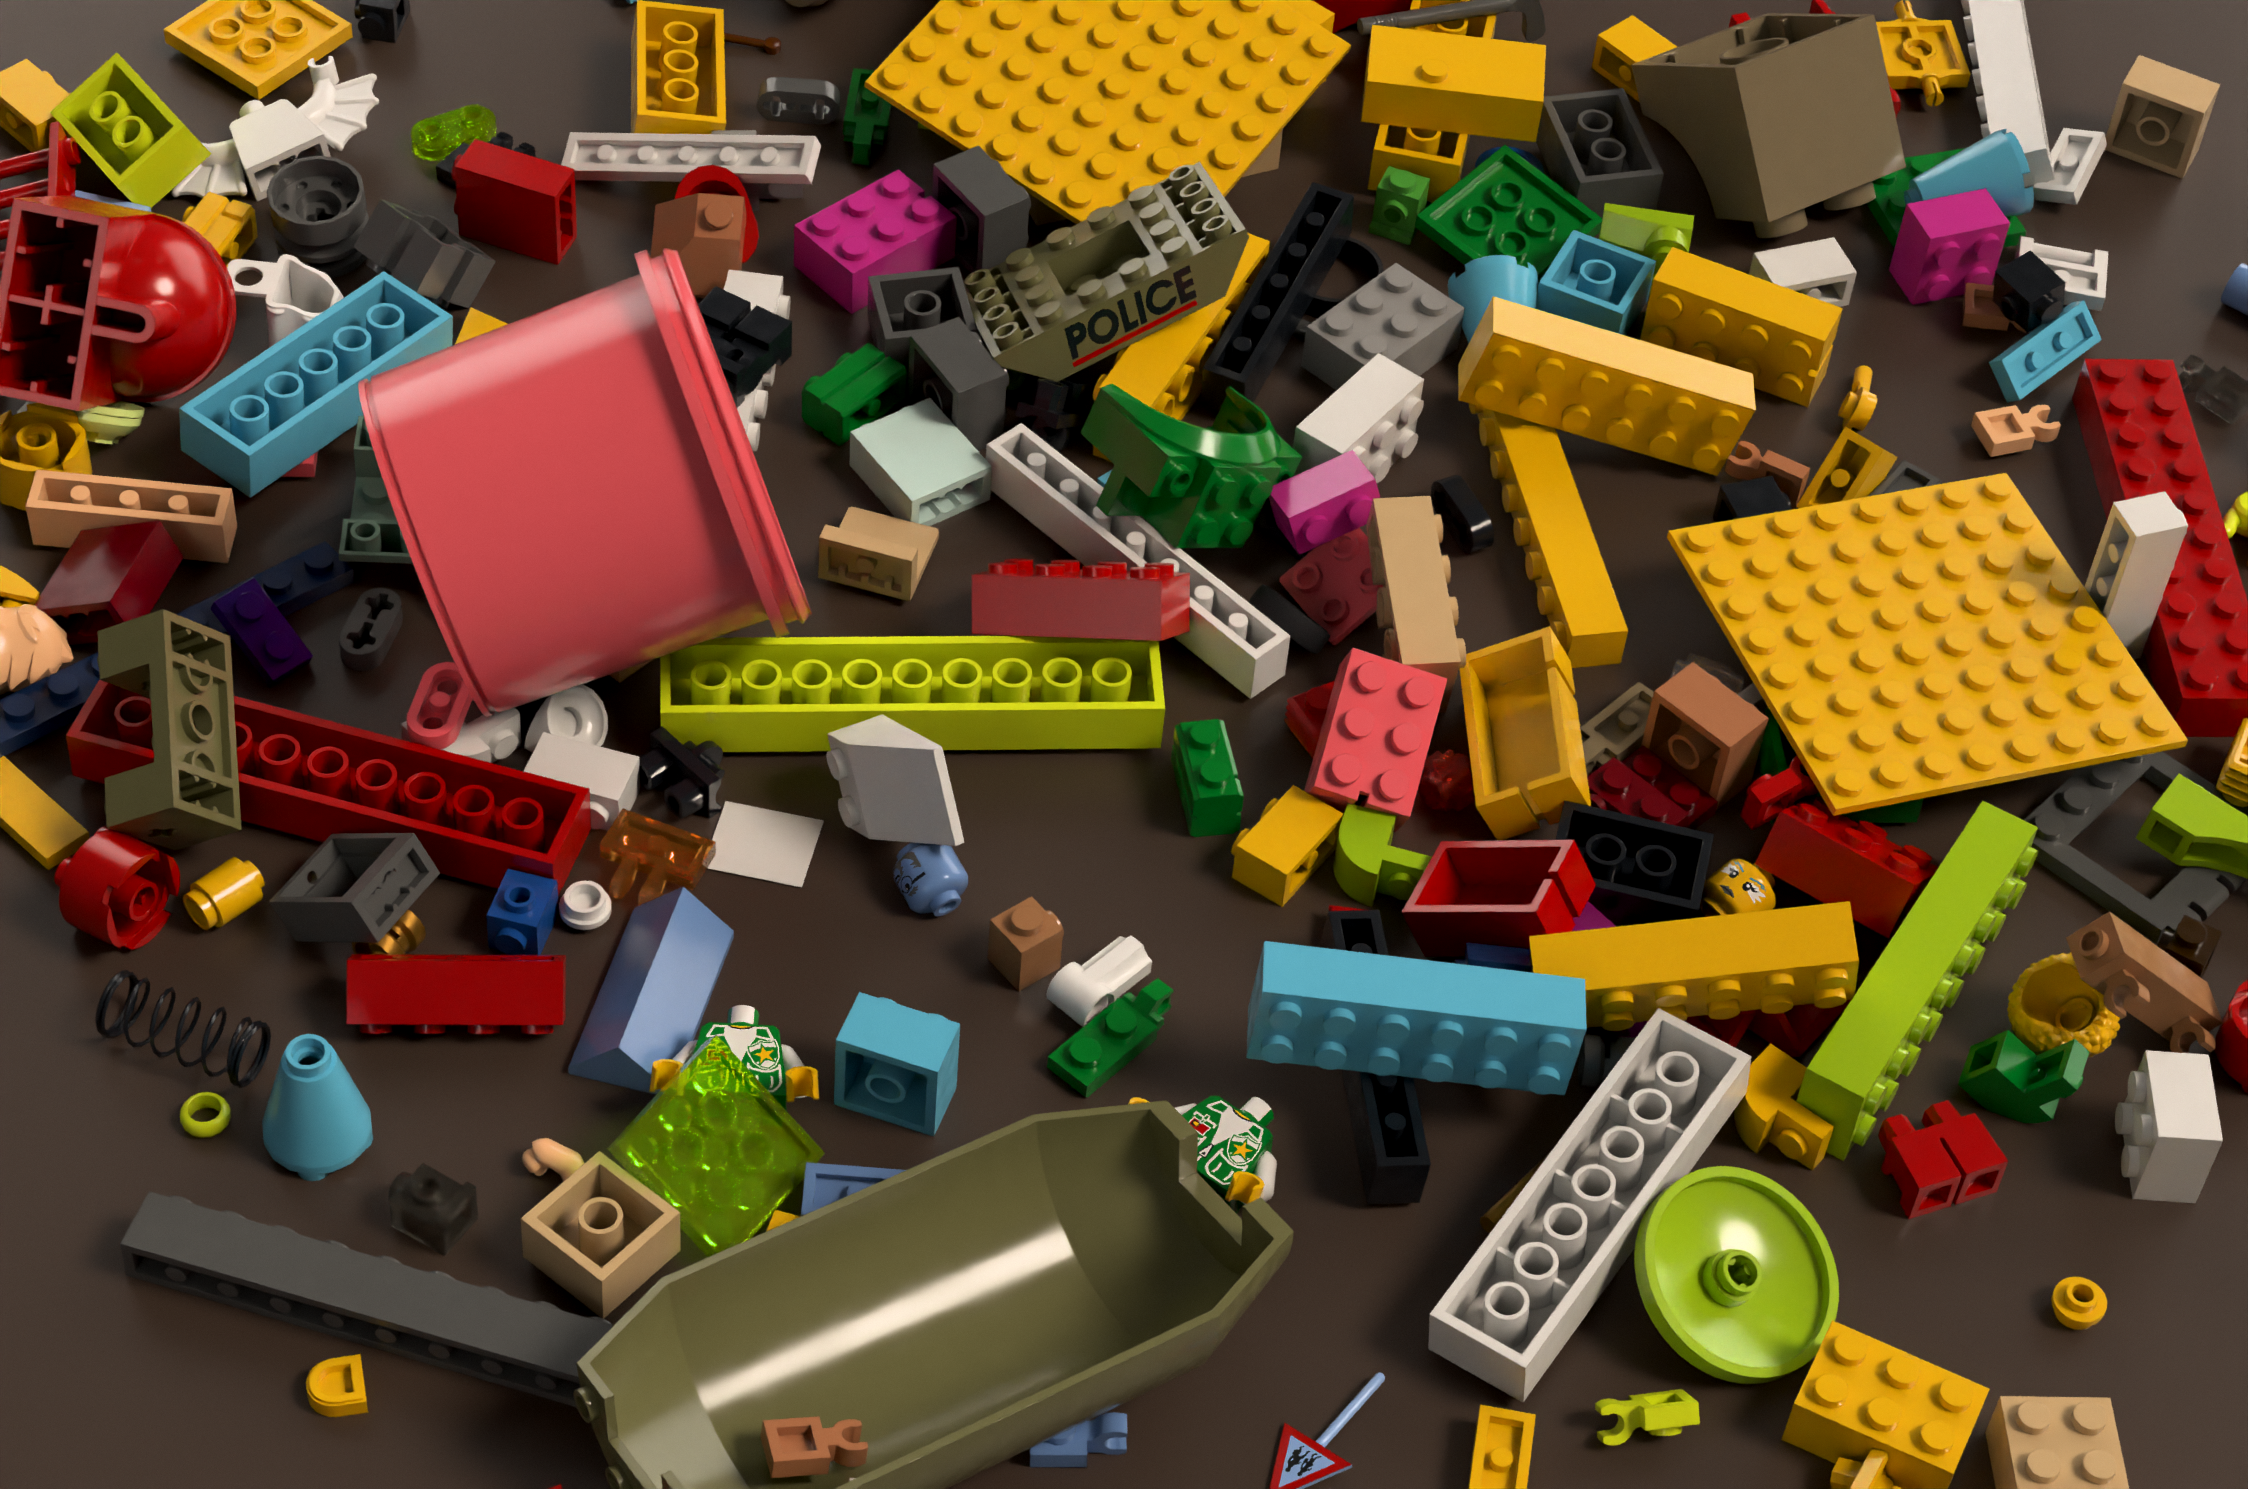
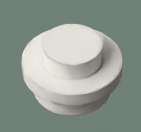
(585, 905)

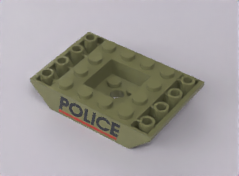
(1109, 277)

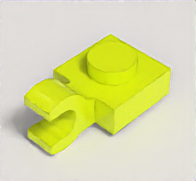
(1655, 1412)

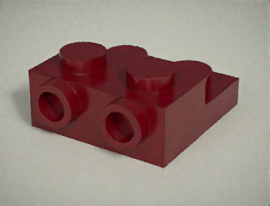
(1650, 790)

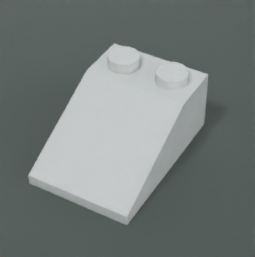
(893, 783)

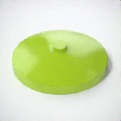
(1736, 1274)

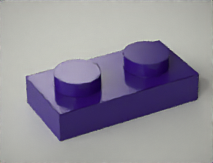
(261, 632)

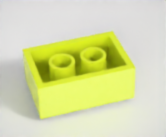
(130, 132)

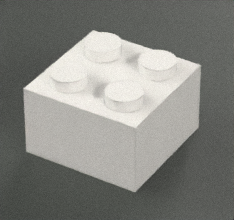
(2169, 1126)

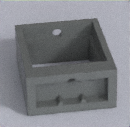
(356, 887)

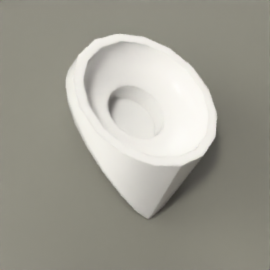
(570, 714)

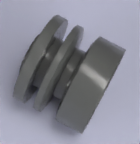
(319, 213)

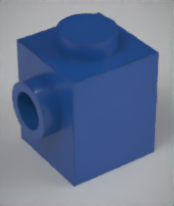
(522, 913)

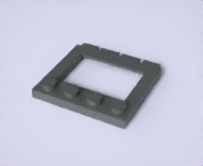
(2076, 806)

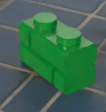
(853, 393)
(1207, 778)

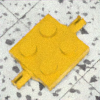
(1922, 54)

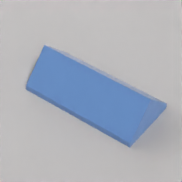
(653, 990)

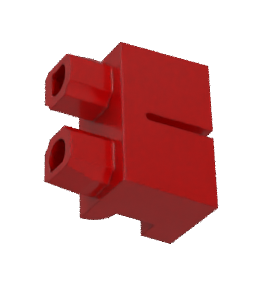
(1943, 1161)

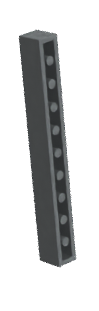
(359, 1297)

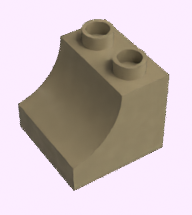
(1779, 115)

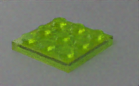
(716, 1149)

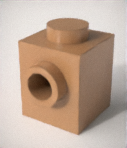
(1025, 943)

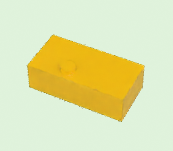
(677, 69)
(1454, 83)

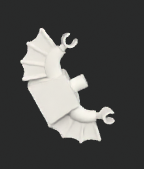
(281, 133)

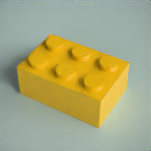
(1887, 1400)

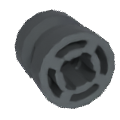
(1599, 1058)

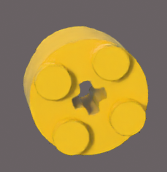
(40, 440)

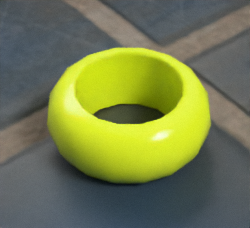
(208, 1128)

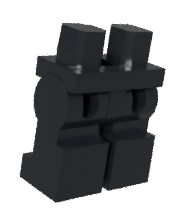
(745, 339)

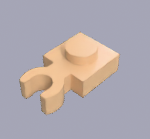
(2009, 431)

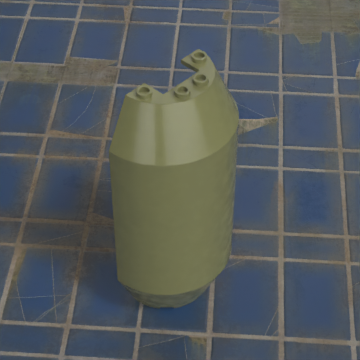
(939, 1311)

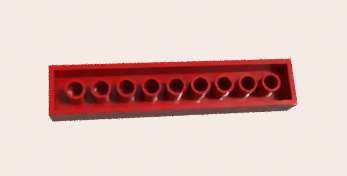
(2147, 445)
(342, 779)

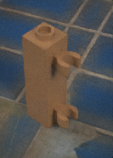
(2145, 982)

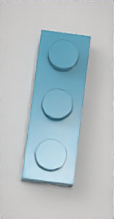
(2045, 351)

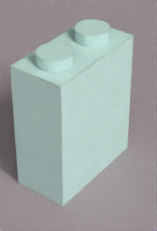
(920, 464)

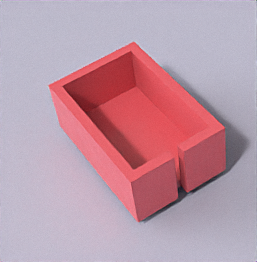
(1375, 735)

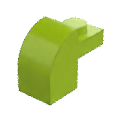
(1368, 862)

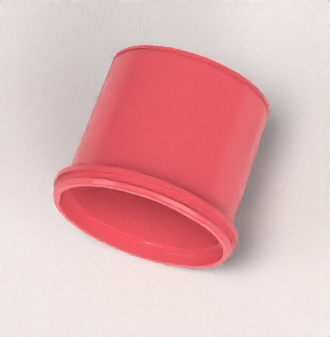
(581, 491)

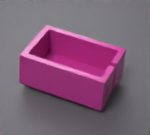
(873, 234)

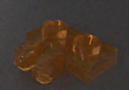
(656, 850)

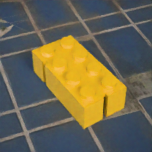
(1742, 324)
(1523, 733)

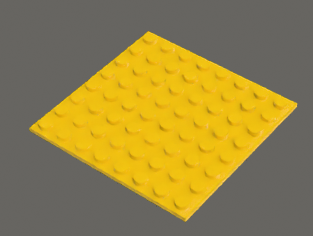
(1108, 91)
(1923, 642)

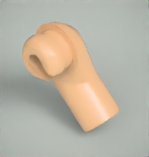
(550, 1154)

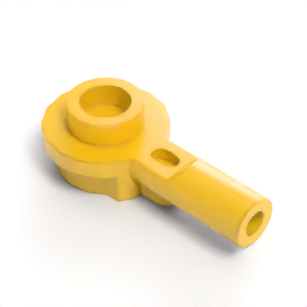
(1859, 403)

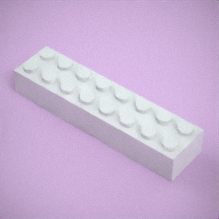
(1585, 1205)

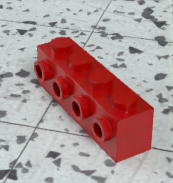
(456, 991)

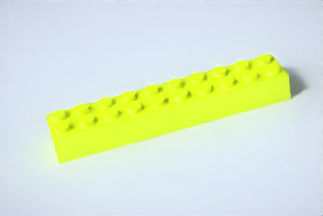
(946, 688)

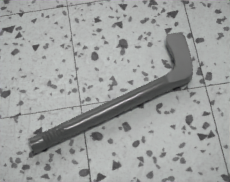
(1532, 23)

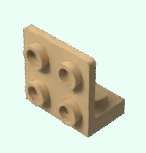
(876, 552)

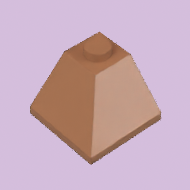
(707, 235)

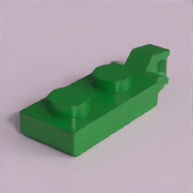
(864, 118)
(1111, 1038)

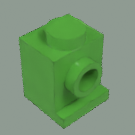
(1397, 204)

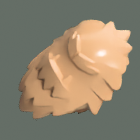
(29, 647)

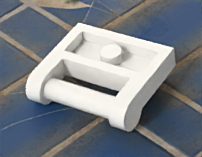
(2082, 271)

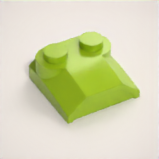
(1646, 231)

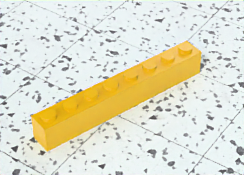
(1555, 538)

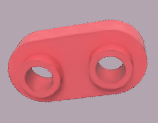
(433, 714)

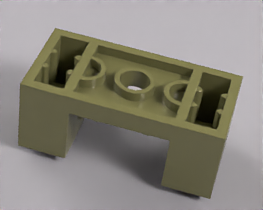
(194, 778)

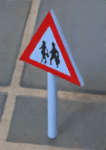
(1306, 1461)

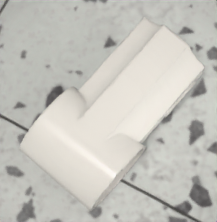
(1096, 984)

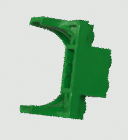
(1185, 478)

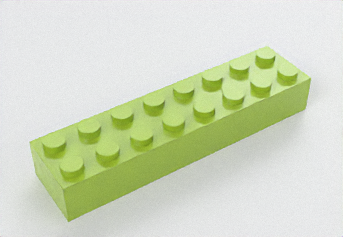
(1918, 976)

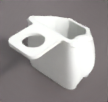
(291, 291)

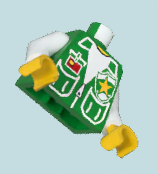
(757, 1048)
(1233, 1147)

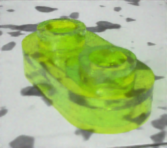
(441, 134)

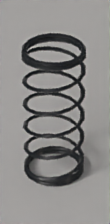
(234, 1054)

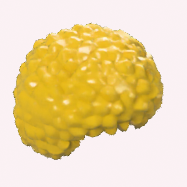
(2056, 1006)

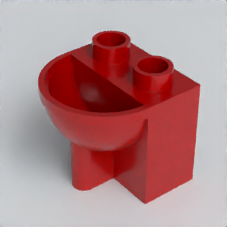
(108, 305)

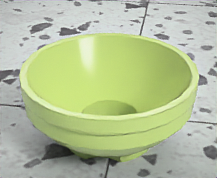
(110, 422)

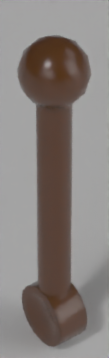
(770, 45)

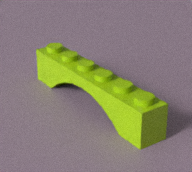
(2197, 829)

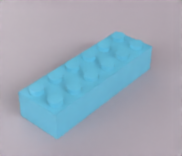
(307, 384)
(1416, 1018)

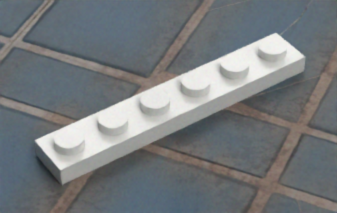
(672, 156)

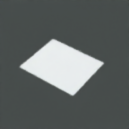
(764, 843)

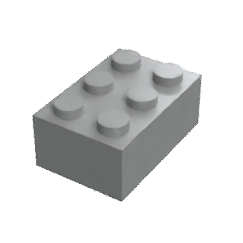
(1386, 316)

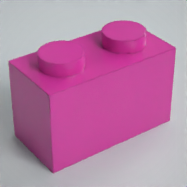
(1324, 501)

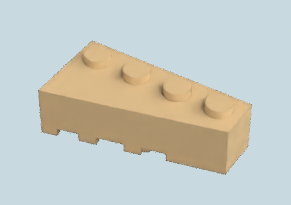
(1414, 591)

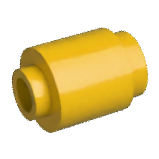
(224, 893)

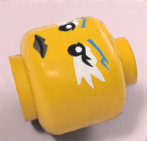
(1738, 889)

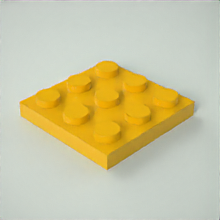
(257, 41)

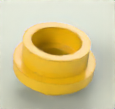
(2074, 1313)

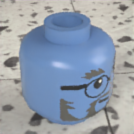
(930, 878)

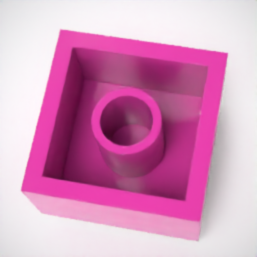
(1948, 245)

